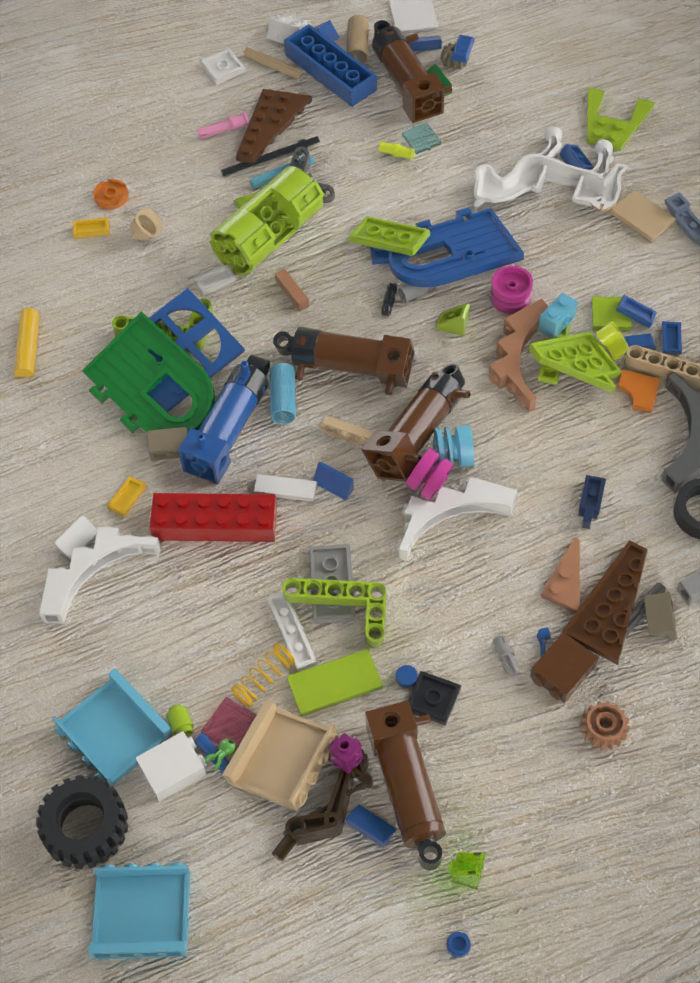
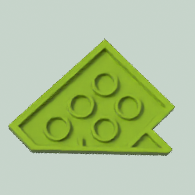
(579, 357)

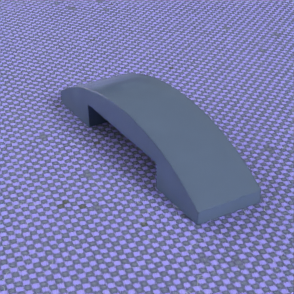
(686, 220)

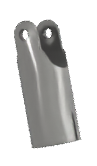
(408, 292)

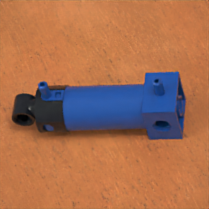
(208, 448)

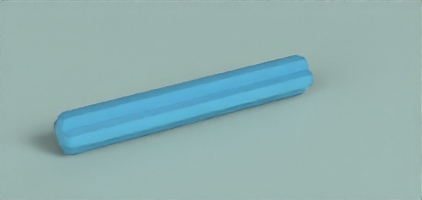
(268, 176)

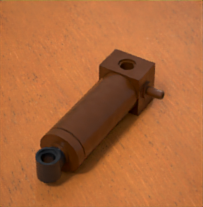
(394, 740)

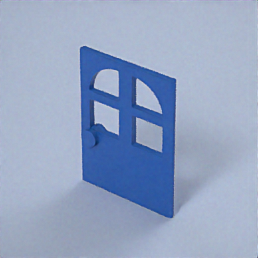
(168, 392)

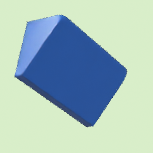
(426, 43)
(574, 156)
(333, 481)
(370, 826)

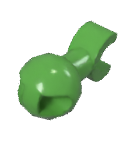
(225, 749)

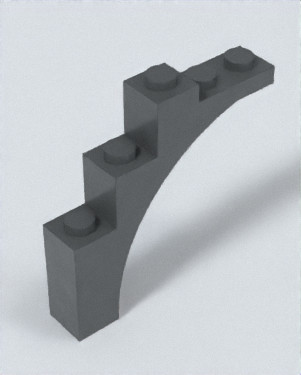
(687, 465)

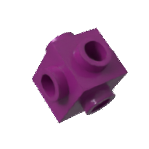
(346, 752)

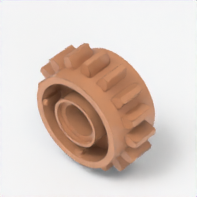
(602, 736)

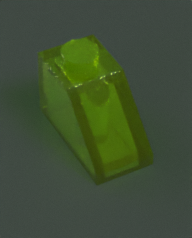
(467, 869)

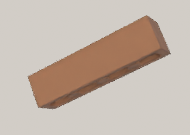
(292, 290)

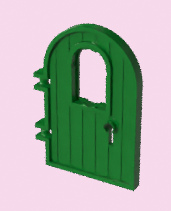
(133, 373)

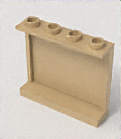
(280, 756)

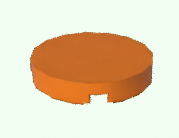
(110, 194)

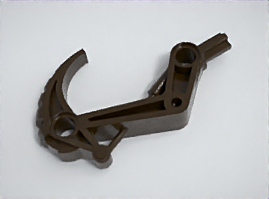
(321, 824)

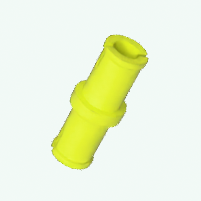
(396, 150)

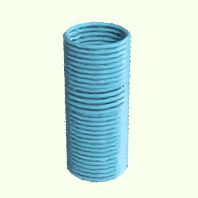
(282, 393)

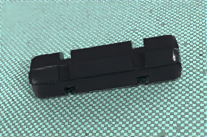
(389, 299)

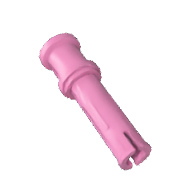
(231, 123)

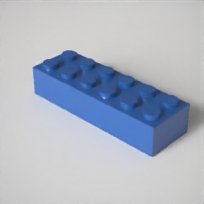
(330, 65)

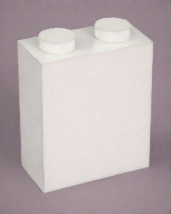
(172, 765)

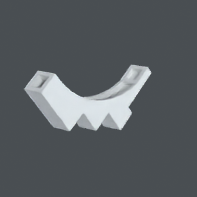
(476, 497)
(64, 583)

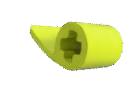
(613, 339)

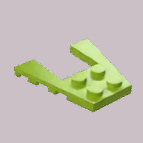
(611, 129)

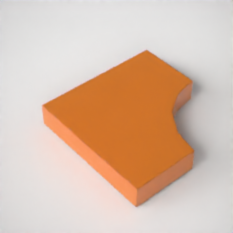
(640, 388)

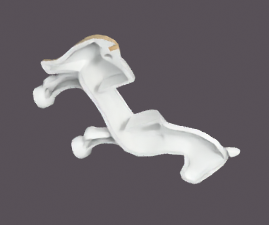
(592, 187)

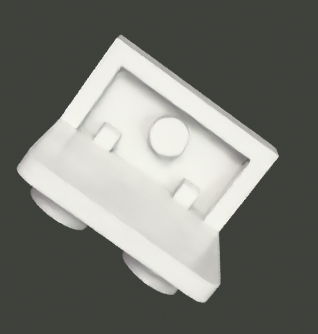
(284, 26)

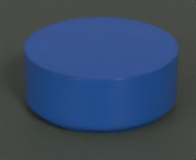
(406, 676)
(458, 944)

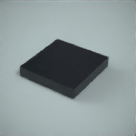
(434, 697)

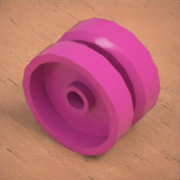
(511, 289)
(432, 476)

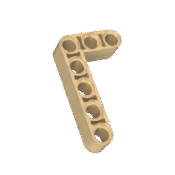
(662, 365)

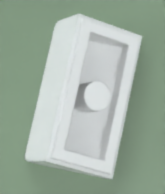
(76, 536)

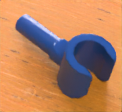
(542, 635)

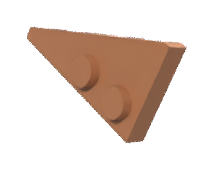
(565, 582)

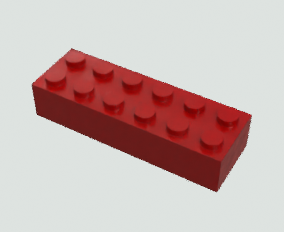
(213, 517)

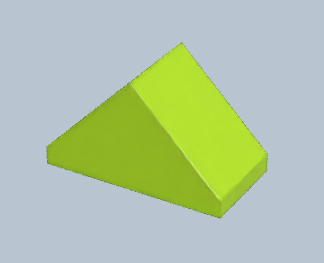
(454, 320)

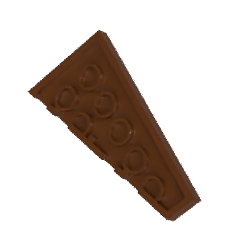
(270, 118)
(606, 612)

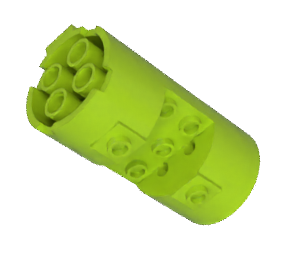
(266, 220)

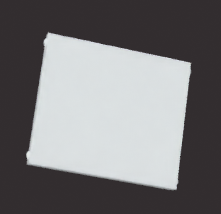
(413, 15)

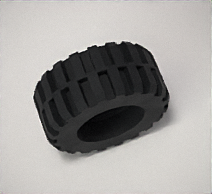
(66, 799)

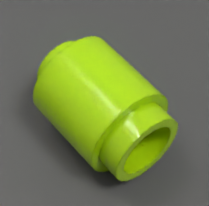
(180, 720)

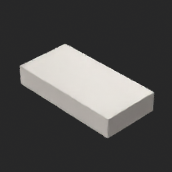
(215, 280)

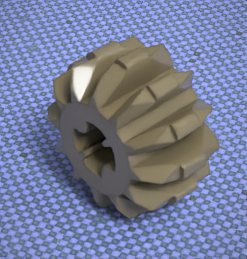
(446, 56)

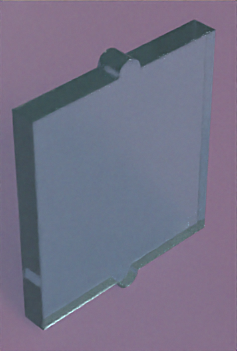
(421, 138)

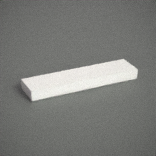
(291, 632)

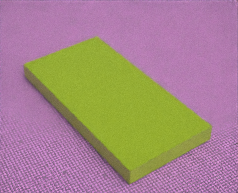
(389, 236)
(334, 682)

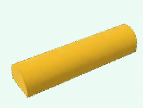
(27, 343)

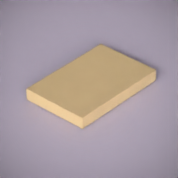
(643, 215)

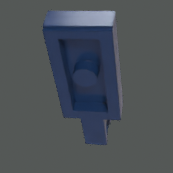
(591, 499)

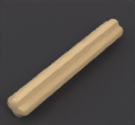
(272, 63)

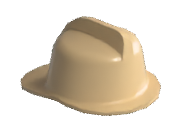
(146, 225)

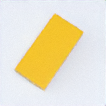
(91, 228)
(126, 496)

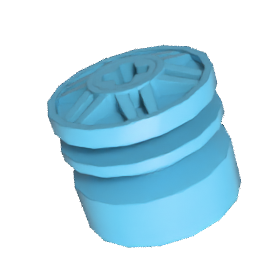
(455, 446)

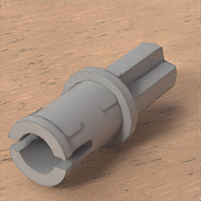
(506, 655)

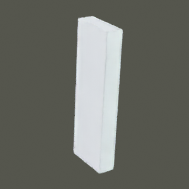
(286, 487)

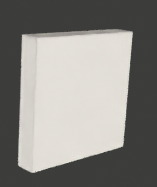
(223, 66)

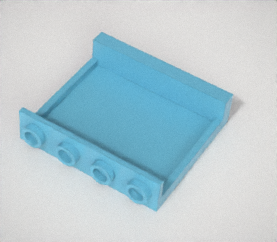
(113, 729)
(141, 911)

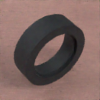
(681, 514)

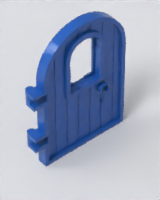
(474, 247)

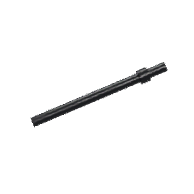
(266, 157)

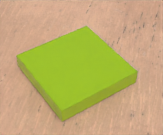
(605, 311)

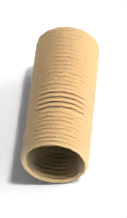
(358, 37)

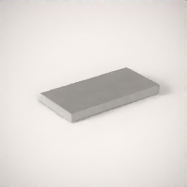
(331, 563)

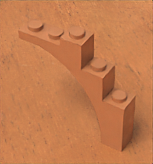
(506, 371)

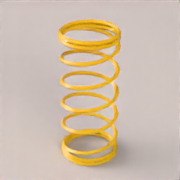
(283, 660)

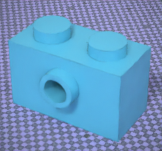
(557, 315)

